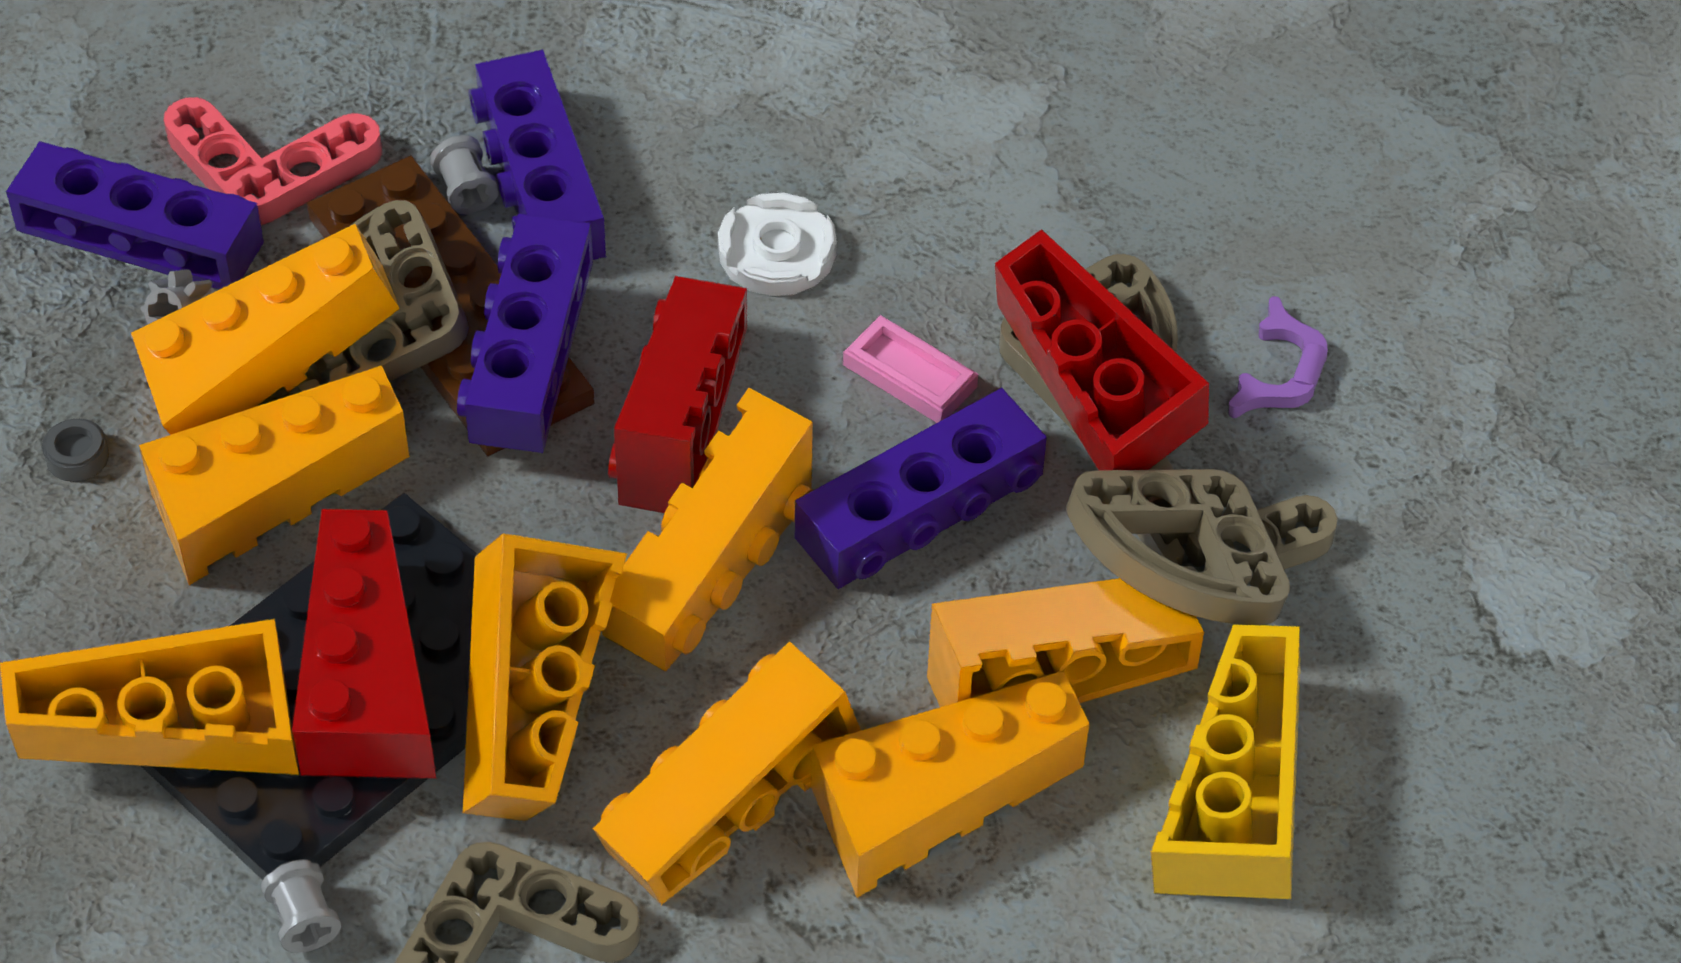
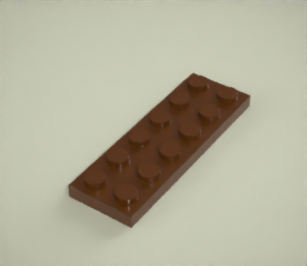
(464, 258)

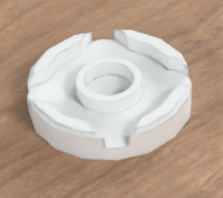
(777, 244)

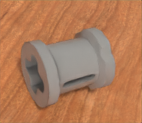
(468, 183)
(301, 906)

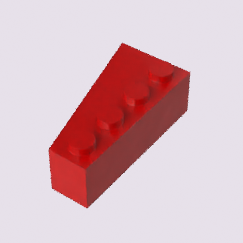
(1102, 364)
(678, 392)
(358, 670)

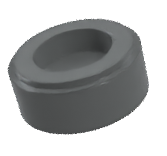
(75, 450)

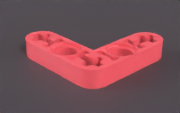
(257, 174)

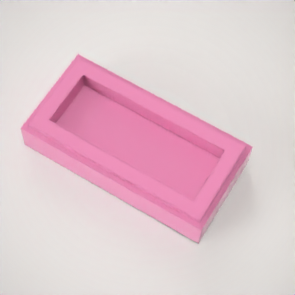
(910, 369)

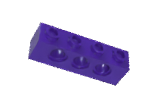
(534, 143)
(134, 215)
(527, 333)
(920, 488)

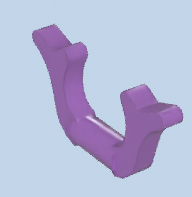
(1300, 388)

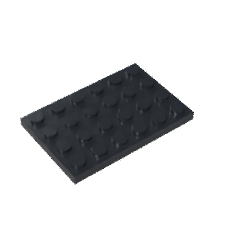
(312, 818)

